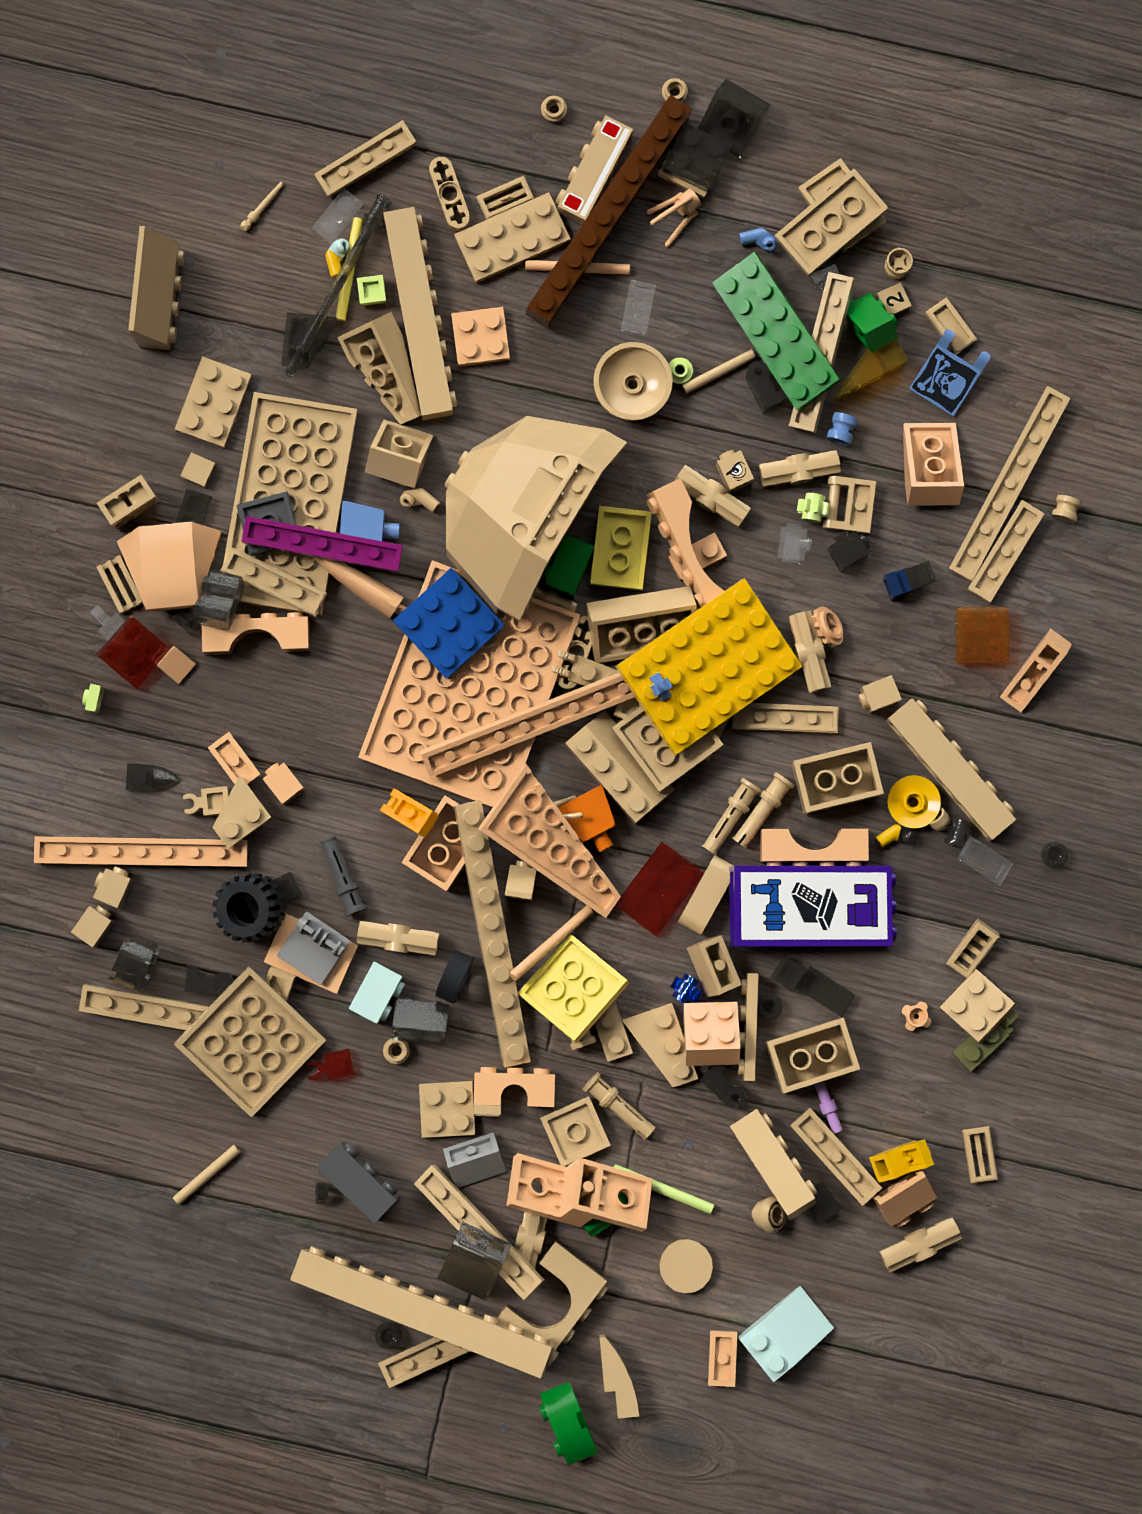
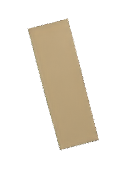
(618, 1379)

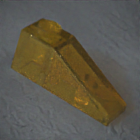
(873, 368)

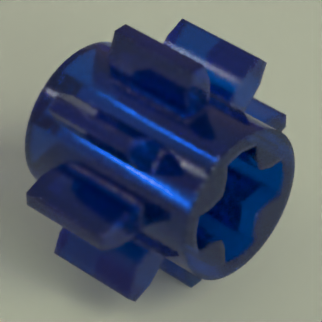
(686, 989)

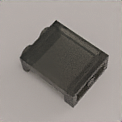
(474, 1261)

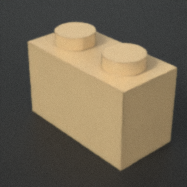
(714, 966)

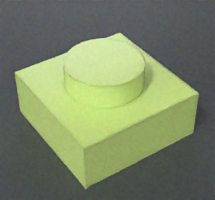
(371, 290)
(93, 698)

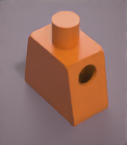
(596, 817)

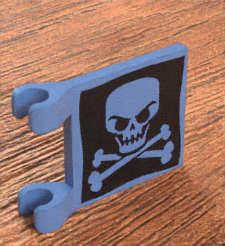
(946, 377)

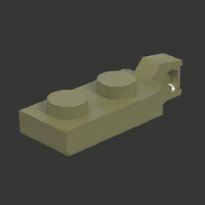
(972, 1053)

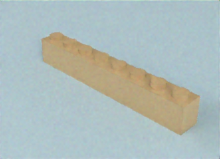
(418, 313)

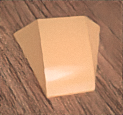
(169, 562)

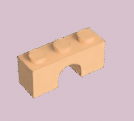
(538, 1086)

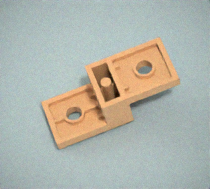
(579, 1192)

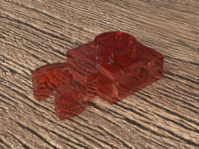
(335, 1064)

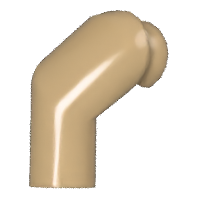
(419, 497)

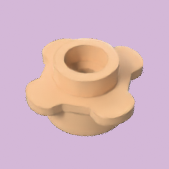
(910, 1011)

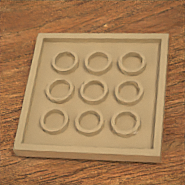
(249, 1041)

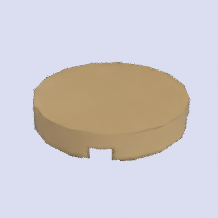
(686, 1266)

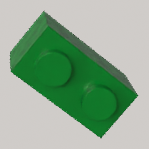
(871, 322)
(568, 566)

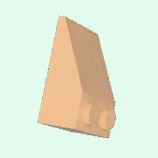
(932, 464)

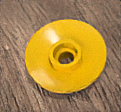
(923, 791)

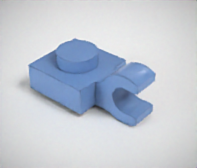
(660, 686)

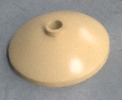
(633, 363)

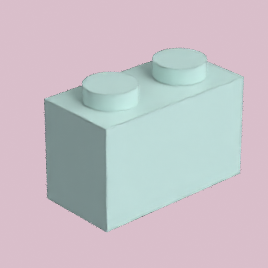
(376, 993)

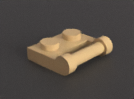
(858, 505)

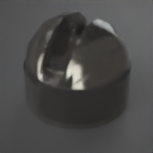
(321, 1193)

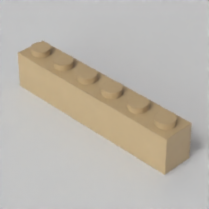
(950, 769)

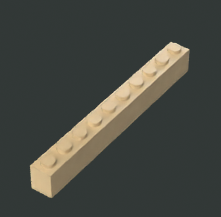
(422, 1312)

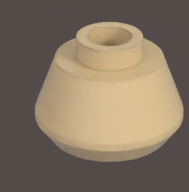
(769, 1215)

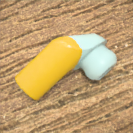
(335, 255)

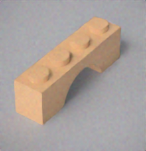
(290, 632)
(848, 847)

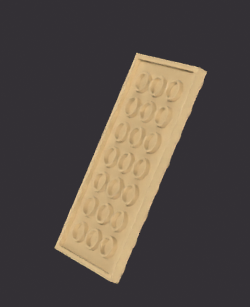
(300, 451)

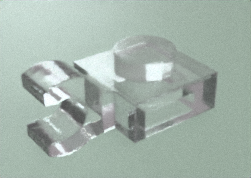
(110, 625)

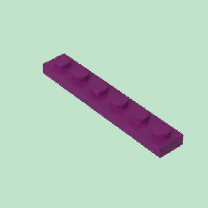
(322, 544)

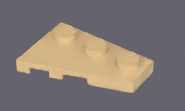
(663, 1042)

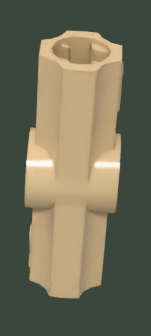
(799, 468)
(713, 496)
(809, 651)
(397, 938)
(530, 1237)
(920, 1244)

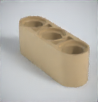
(706, 895)

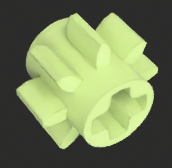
(813, 508)

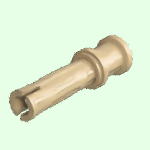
(770, 799)
(737, 805)
(609, 1098)

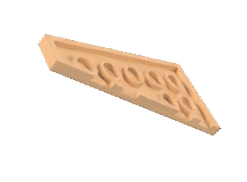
(539, 834)

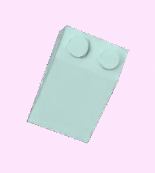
(786, 1333)

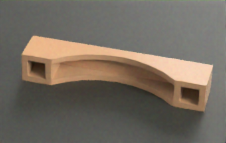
(672, 509)

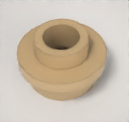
(675, 84)
(553, 101)
(387, 1051)

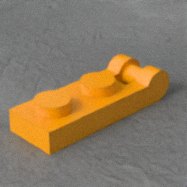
(409, 813)

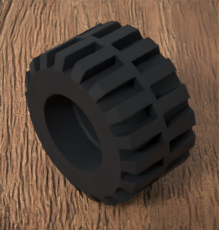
(230, 913)

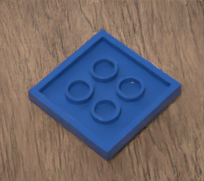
(448, 623)

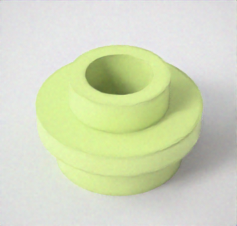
(686, 376)

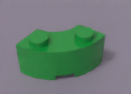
(568, 1423)

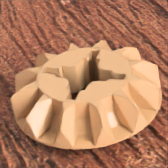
(828, 626)

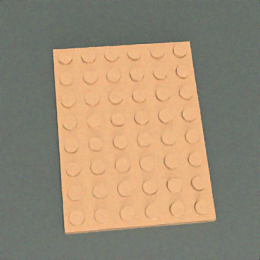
(497, 681)

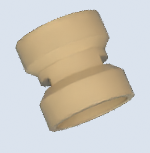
(902, 259)

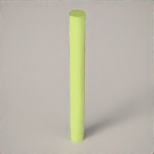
(676, 1194)

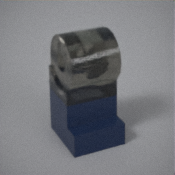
(909, 579)

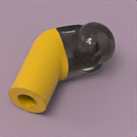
(897, 833)

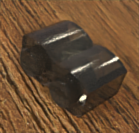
(219, 600)

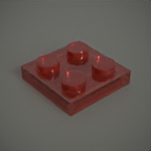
(133, 652)

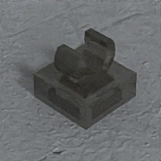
(187, 620)

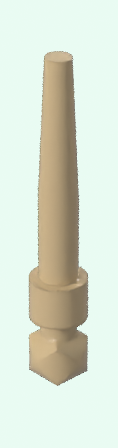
(254, 216)

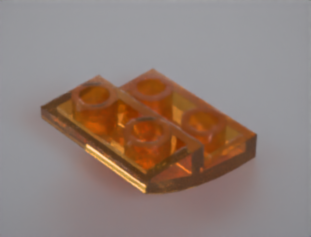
(982, 634)

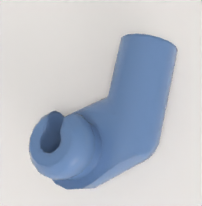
(759, 237)

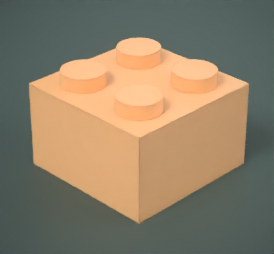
(711, 1033)

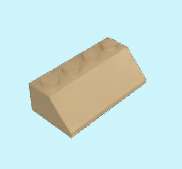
(631, 622)
(615, 768)

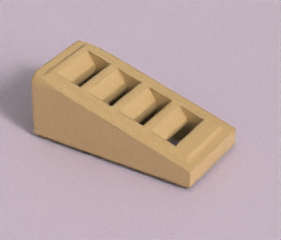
(971, 934)

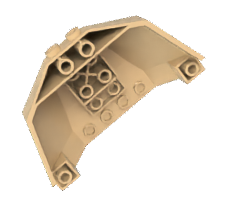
(518, 502)

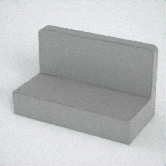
(474, 1160)

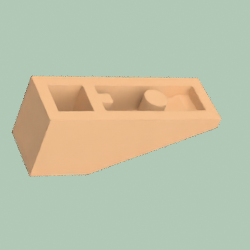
(1036, 670)

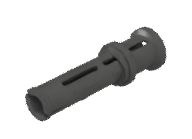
(348, 892)

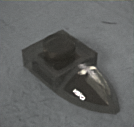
(149, 778)

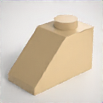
(520, 881)

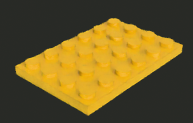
(715, 663)

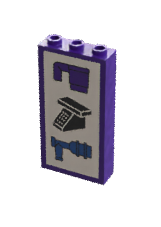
(812, 906)

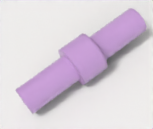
(828, 1107)

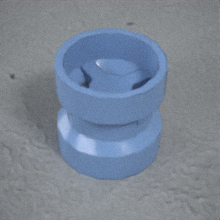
(842, 428)

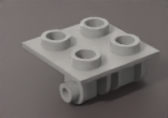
(313, 948)

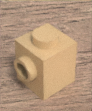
(113, 886)

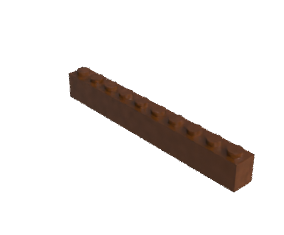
(608, 211)

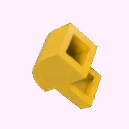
(901, 1160)

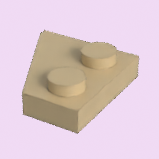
(240, 815)

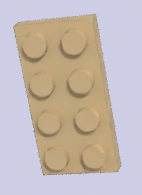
(831, 222)
(512, 237)

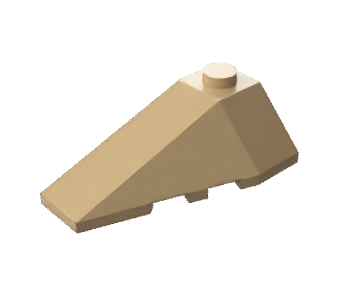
(382, 357)

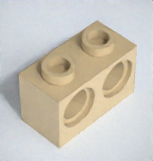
(128, 502)

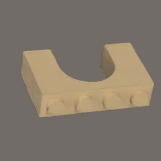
(583, 1285)

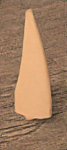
(365, 587)

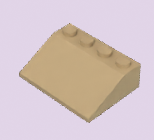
(155, 290)

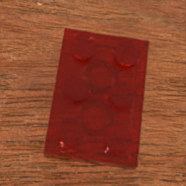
(659, 889)

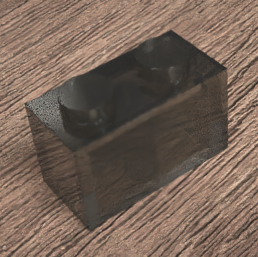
(420, 1021)

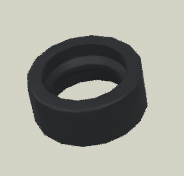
(454, 976)

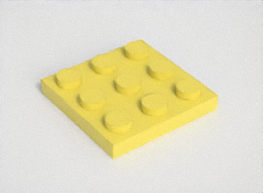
(573, 988)

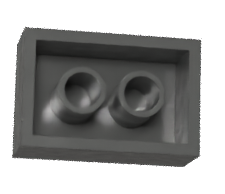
(358, 1181)

